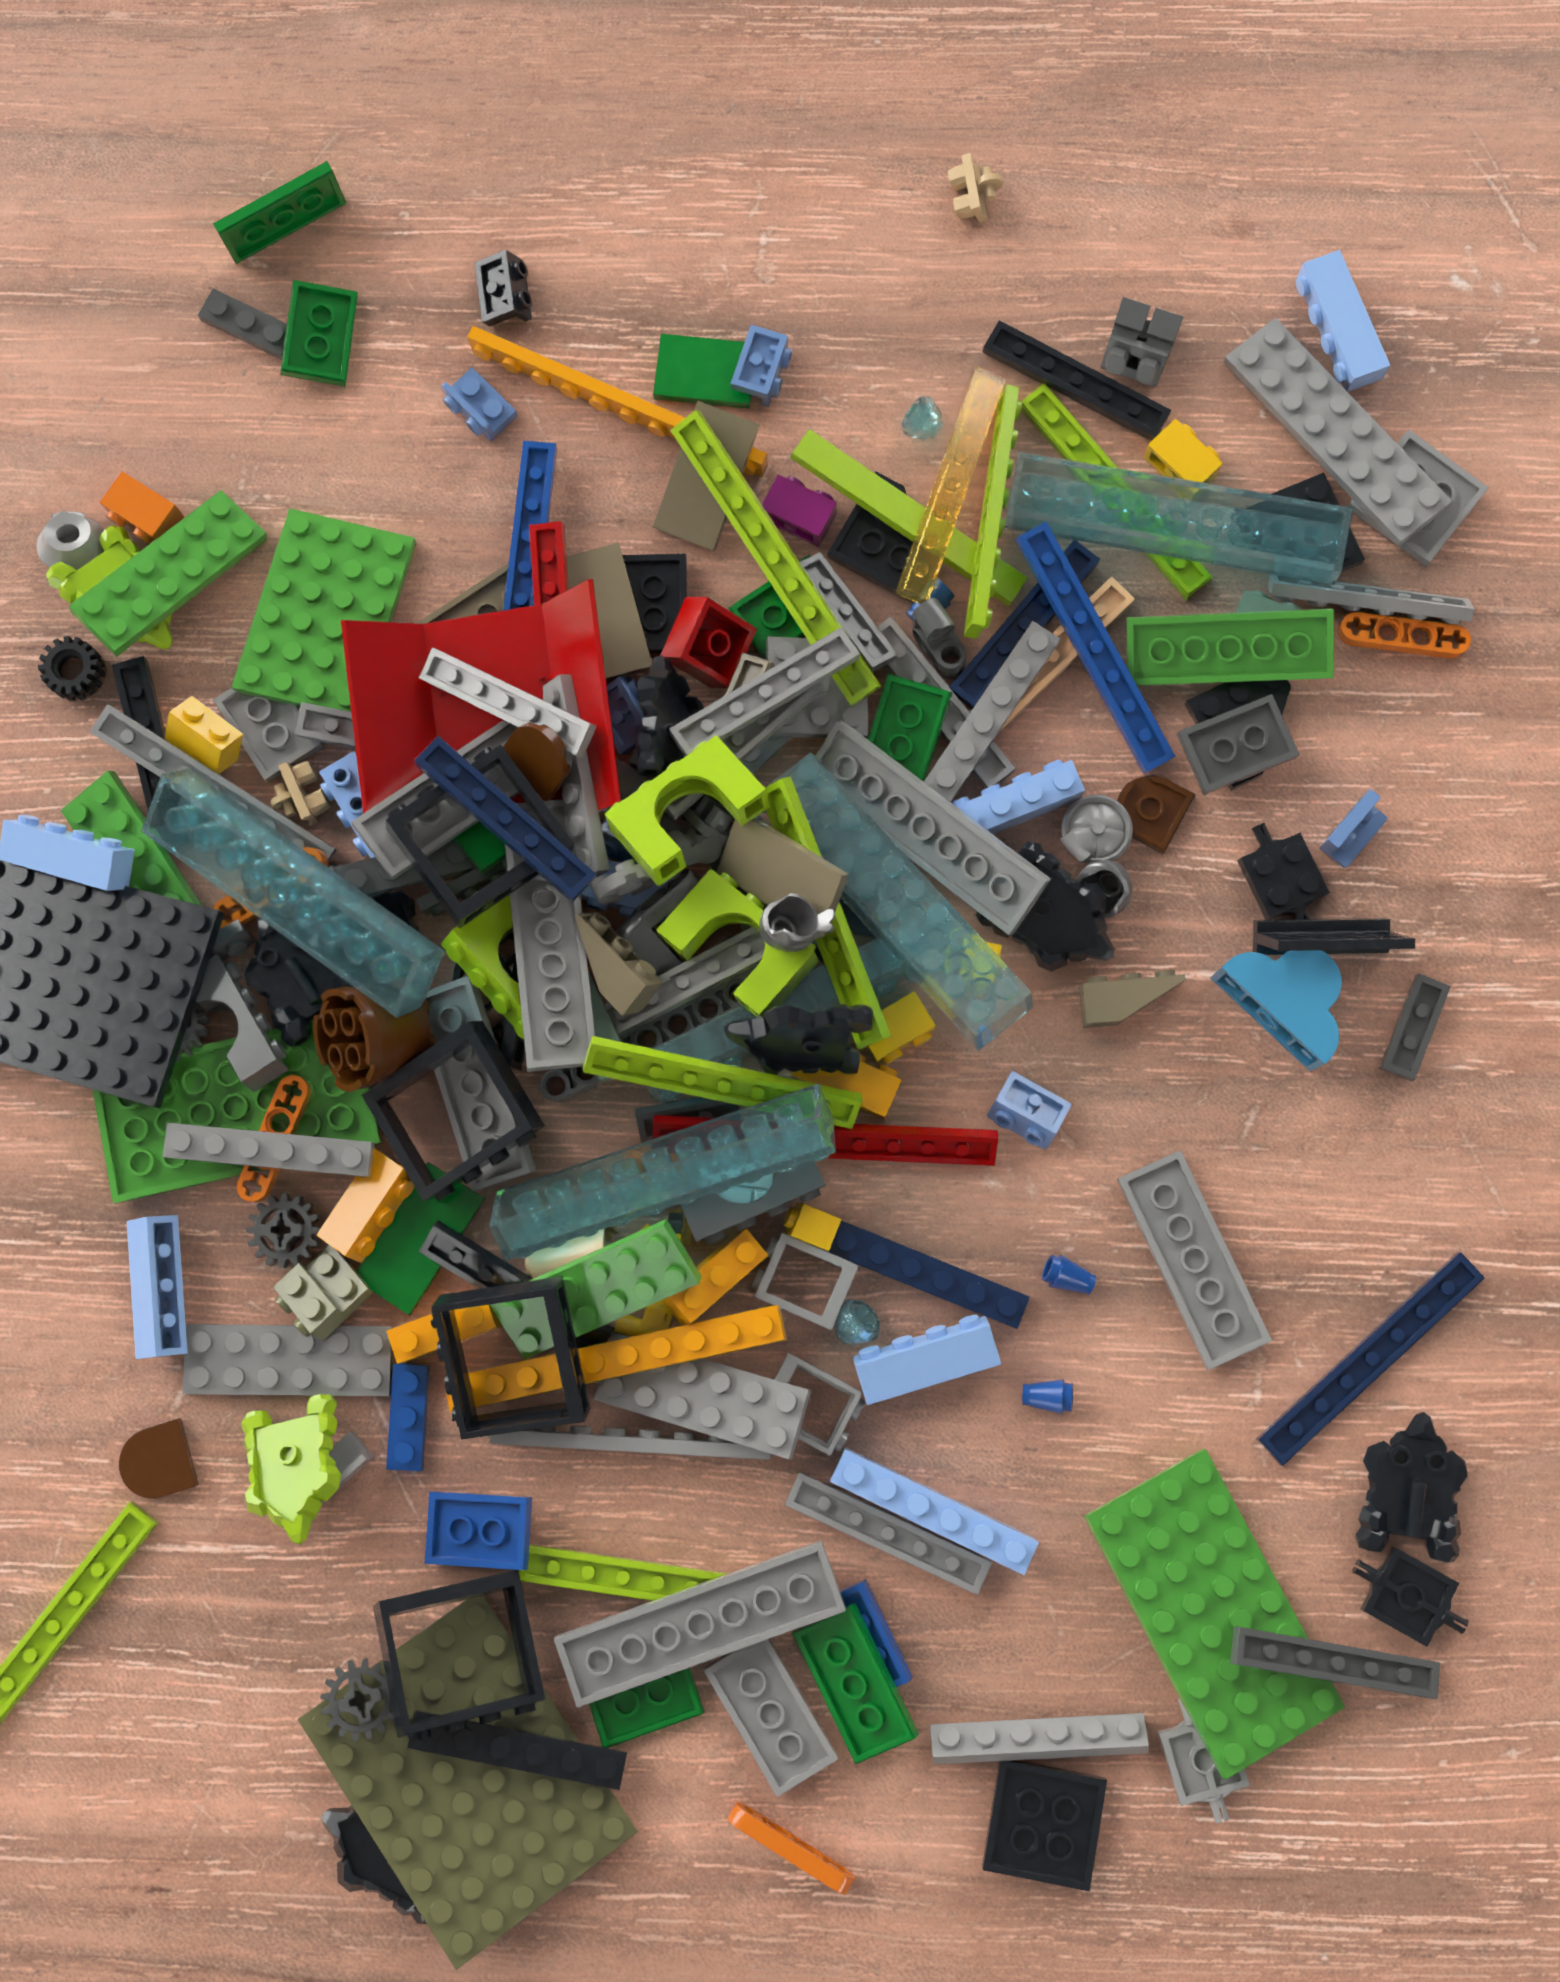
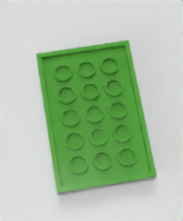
(317, 578)

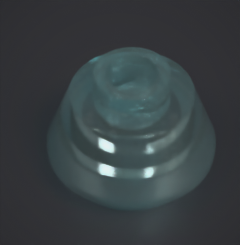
(922, 419)
(857, 1323)

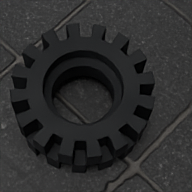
(59, 655)

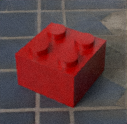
(708, 641)

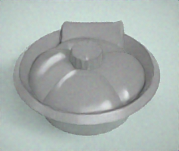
(69, 539)
(1096, 829)

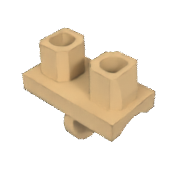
(969, 176)
(307, 805)

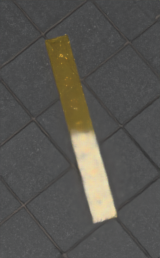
(950, 486)

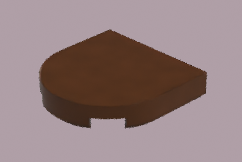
(540, 757)
(1155, 809)
(158, 1461)

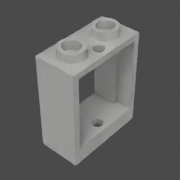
(839, 1292)
(851, 1410)

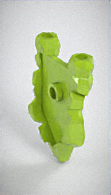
(117, 551)
(291, 1465)

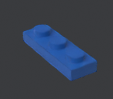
(408, 1417)
(879, 1630)

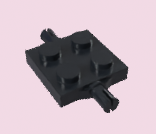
(1282, 875)
(1410, 1596)

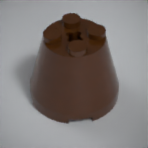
(365, 1040)

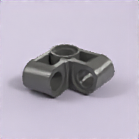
(937, 638)

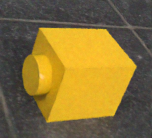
(811, 1225)

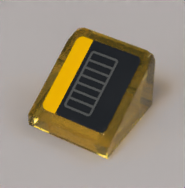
(680, 1226)

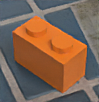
(139, 508)

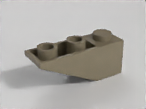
(617, 969)
(1115, 1001)

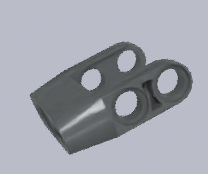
(640, 924)

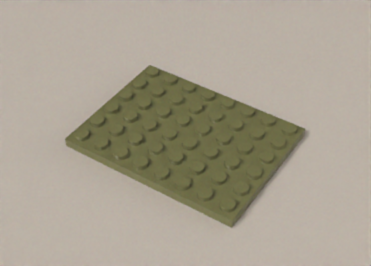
(461, 1834)

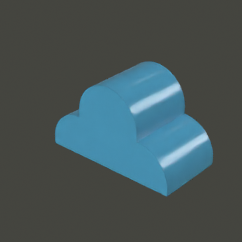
(1288, 999)

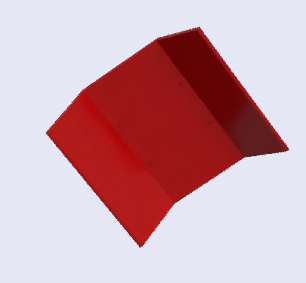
(525, 646)

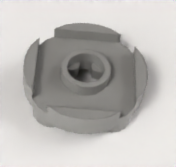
(627, 879)

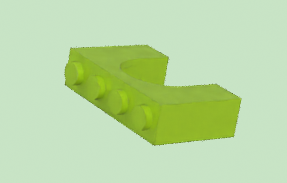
(706, 770)
(718, 903)
(477, 954)

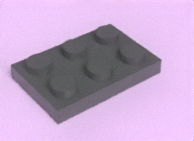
(1238, 744)

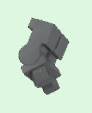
(1138, 345)
(699, 831)

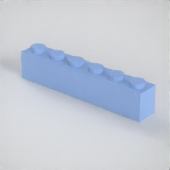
(934, 1511)

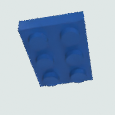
(478, 1530)

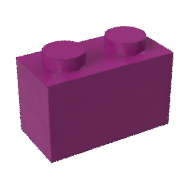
(800, 509)

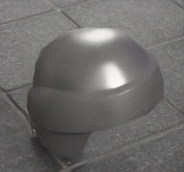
(1113, 881)
(793, 923)

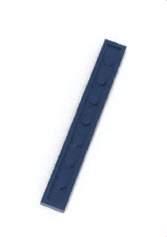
(1370, 1358)

